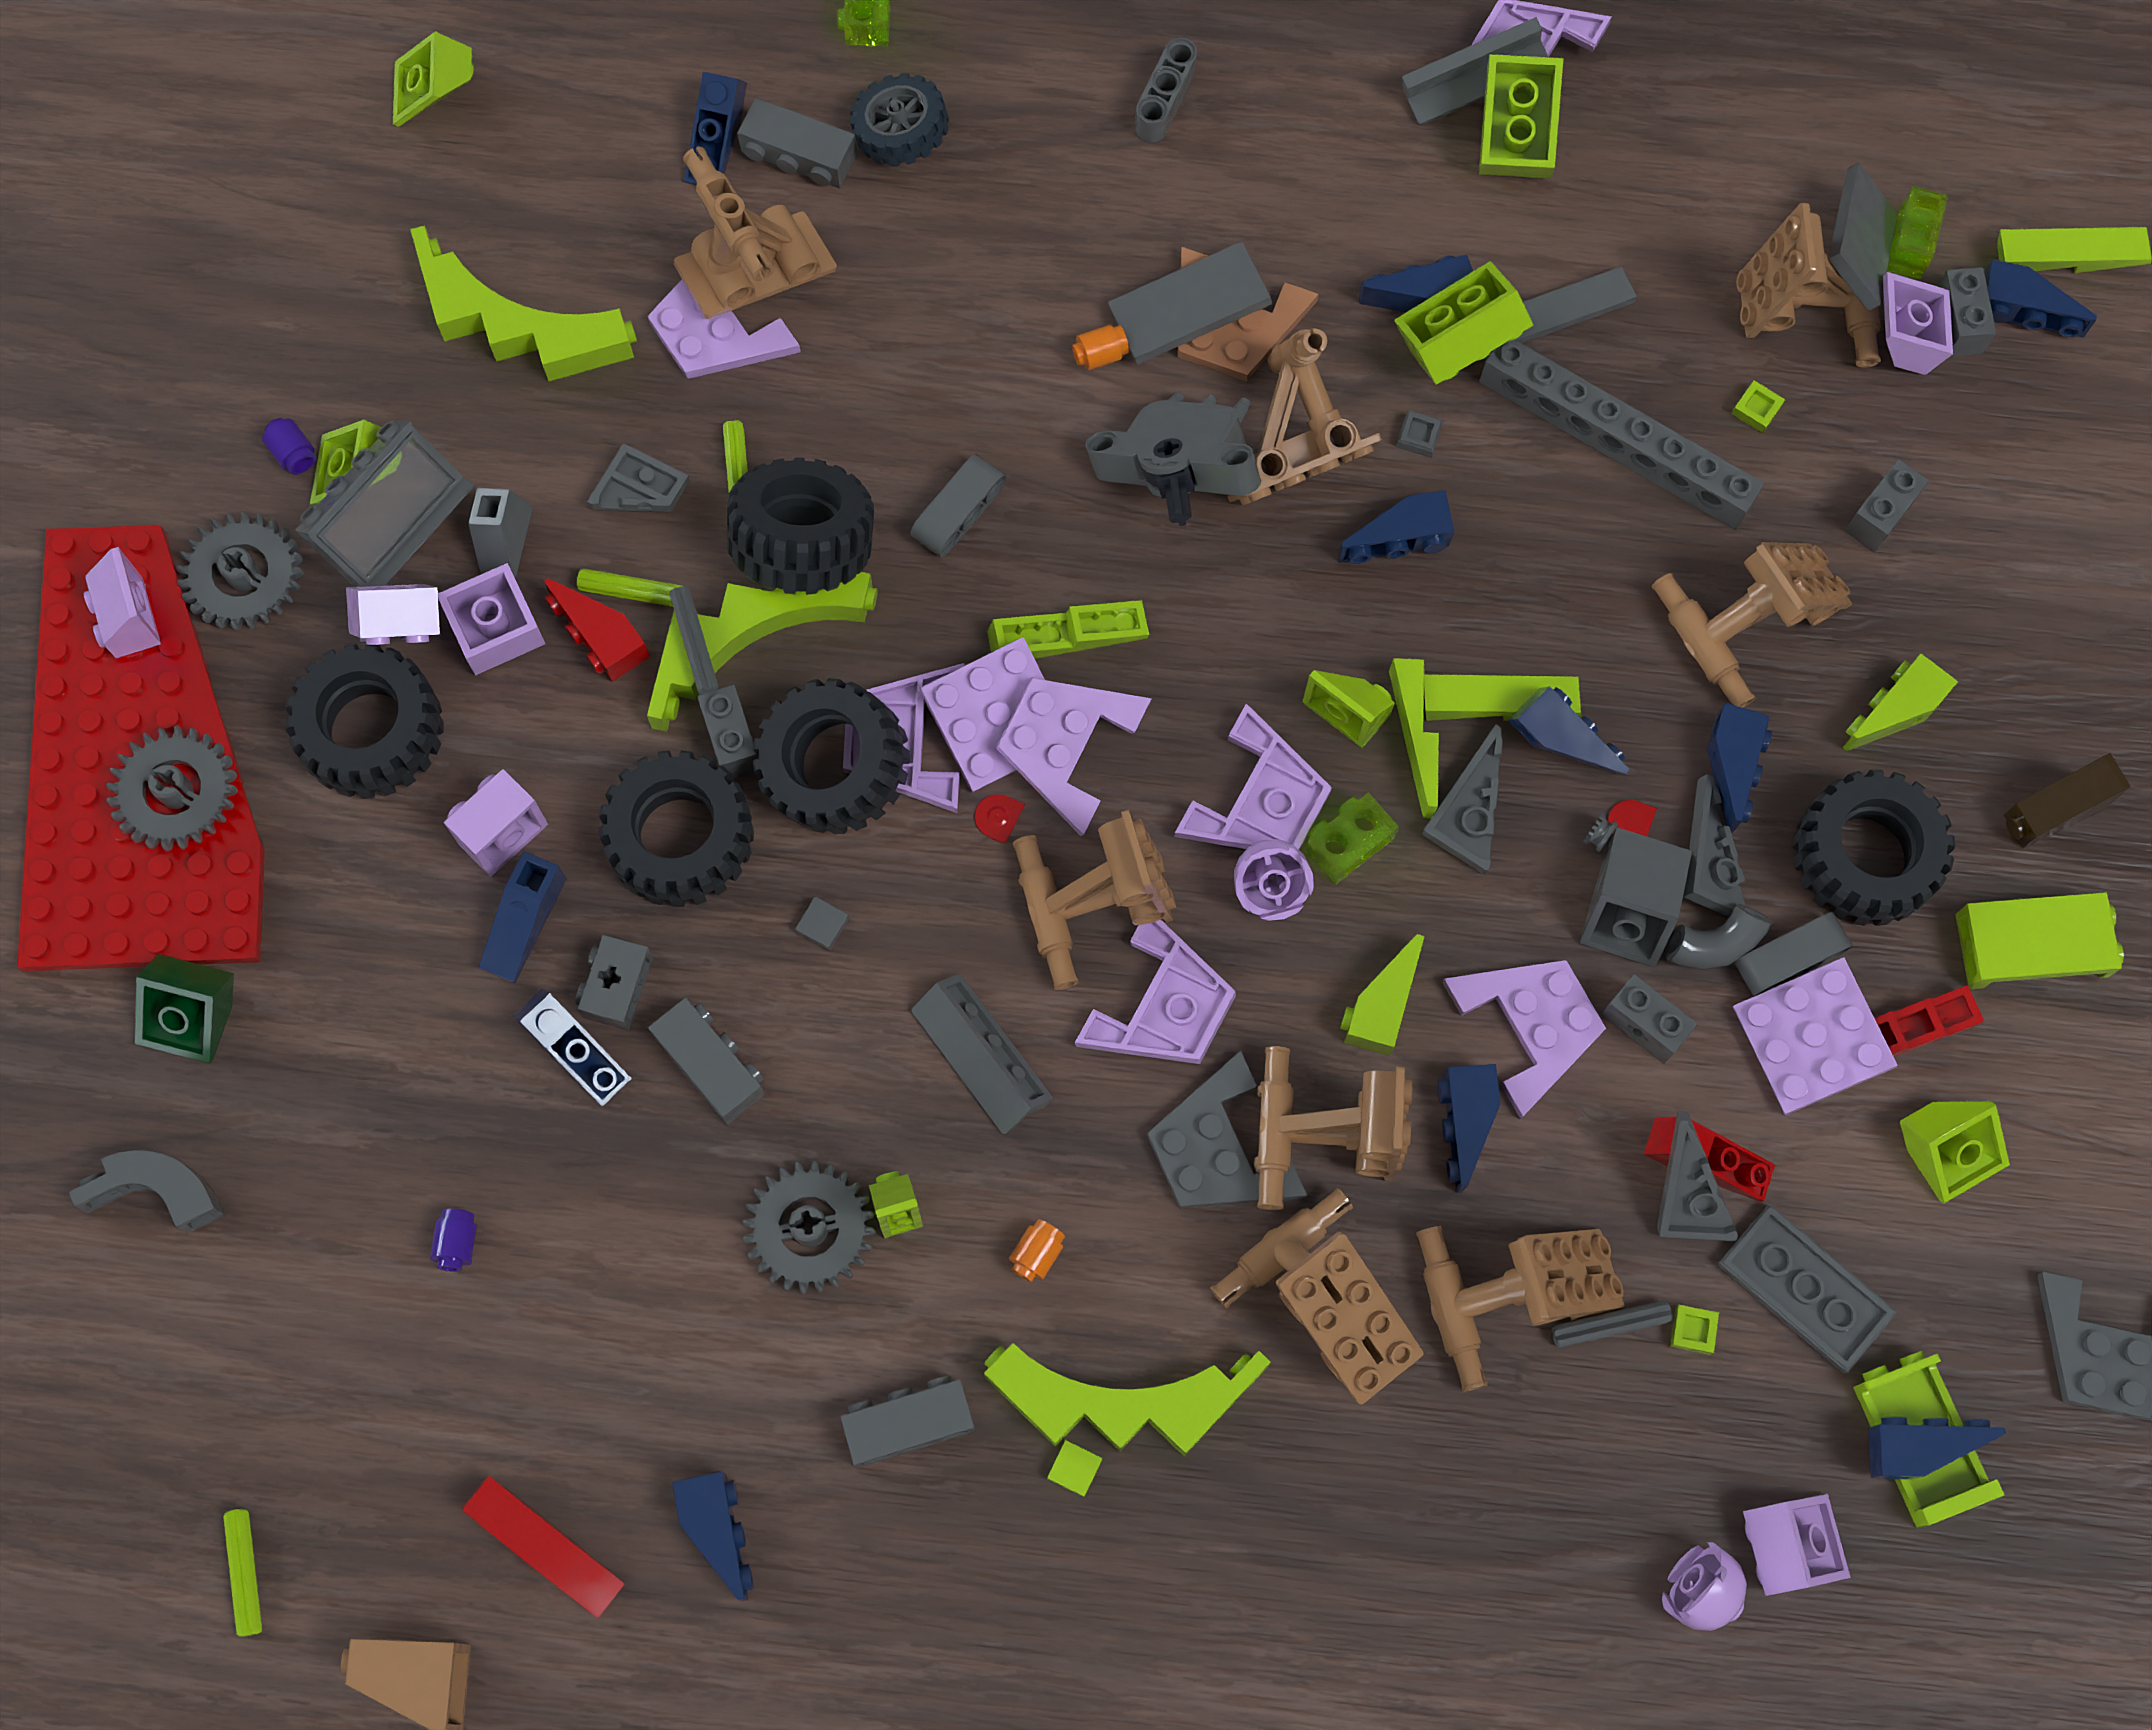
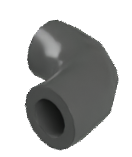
(1719, 945)

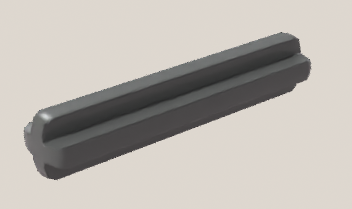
(693, 640)
(1611, 1323)

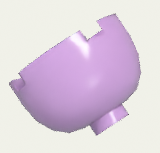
(1273, 879)
(1706, 1589)

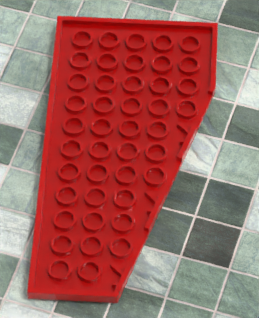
(86, 884)

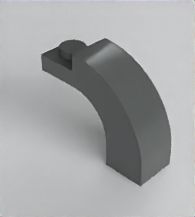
(184, 1191)

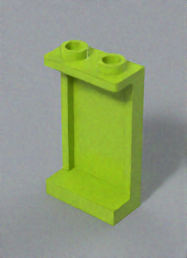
(2039, 938)
(1920, 1394)

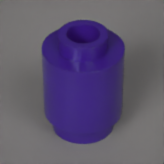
(289, 446)
(453, 1240)

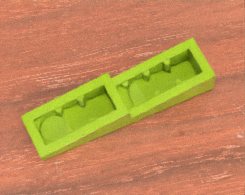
(2075, 247)
(1072, 631)
(1489, 694)
(1422, 747)

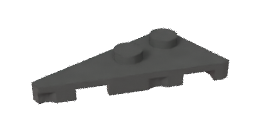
(1466, 815)
(1713, 867)
(1691, 1197)

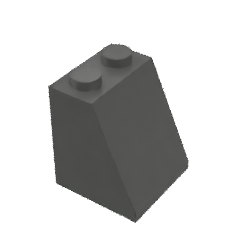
(1636, 897)

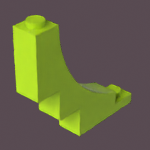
(564, 341)
(743, 619)
(1176, 1410)

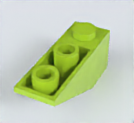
(1909, 702)

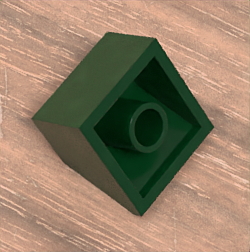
(182, 1007)

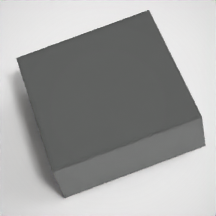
(1419, 433)
(822, 923)

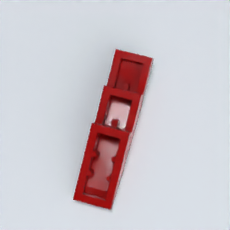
(1929, 1021)
(543, 1546)

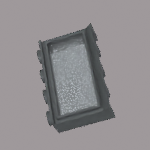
(383, 506)

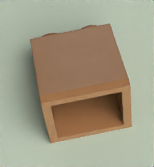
(412, 1678)

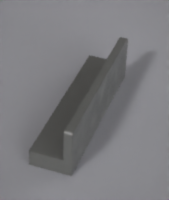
(1462, 75)
(981, 1052)

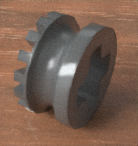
(1601, 832)

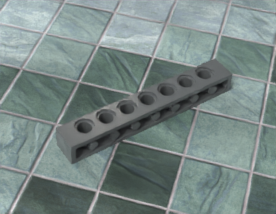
(1621, 432)

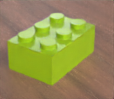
(1521, 116)
(1464, 322)

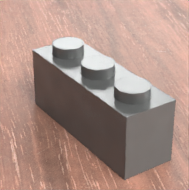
(797, 143)
(708, 1059)
(907, 1421)

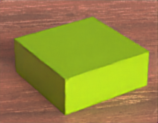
(1758, 406)
(1694, 1329)
(1074, 1468)

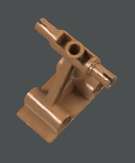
(746, 252)
(1797, 272)
(1312, 450)
(1788, 581)
(1126, 879)
(1373, 1128)
(1552, 1275)
(1331, 1296)

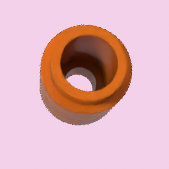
(1100, 347)
(1036, 1251)

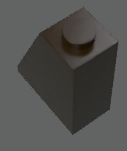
(2067, 801)

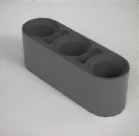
(1166, 75)
(958, 505)
(1793, 954)

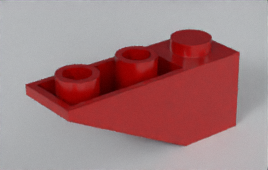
(605, 632)
(1731, 1164)

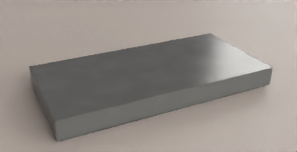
(1863, 236)
(1190, 302)
(1807, 1288)

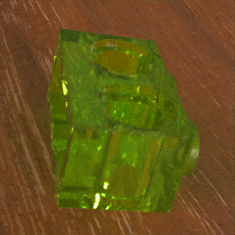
(869, 32)
(1916, 232)
(1357, 843)

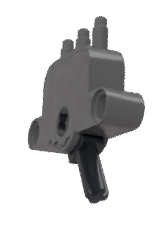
(1179, 450)

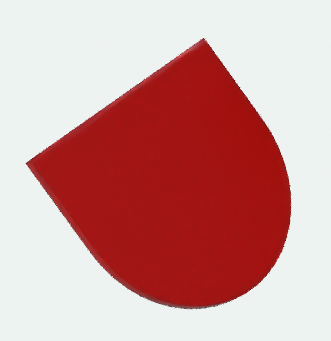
(997, 816)
(1633, 816)

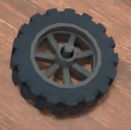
(895, 102)

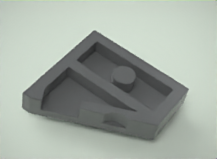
(638, 484)

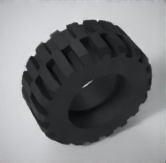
(767, 533)
(337, 683)
(795, 727)
(661, 783)
(1906, 814)

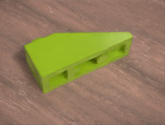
(1380, 1007)
(895, 1204)

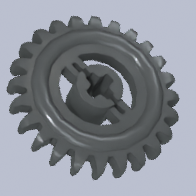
(227, 547)
(154, 764)
(770, 1237)

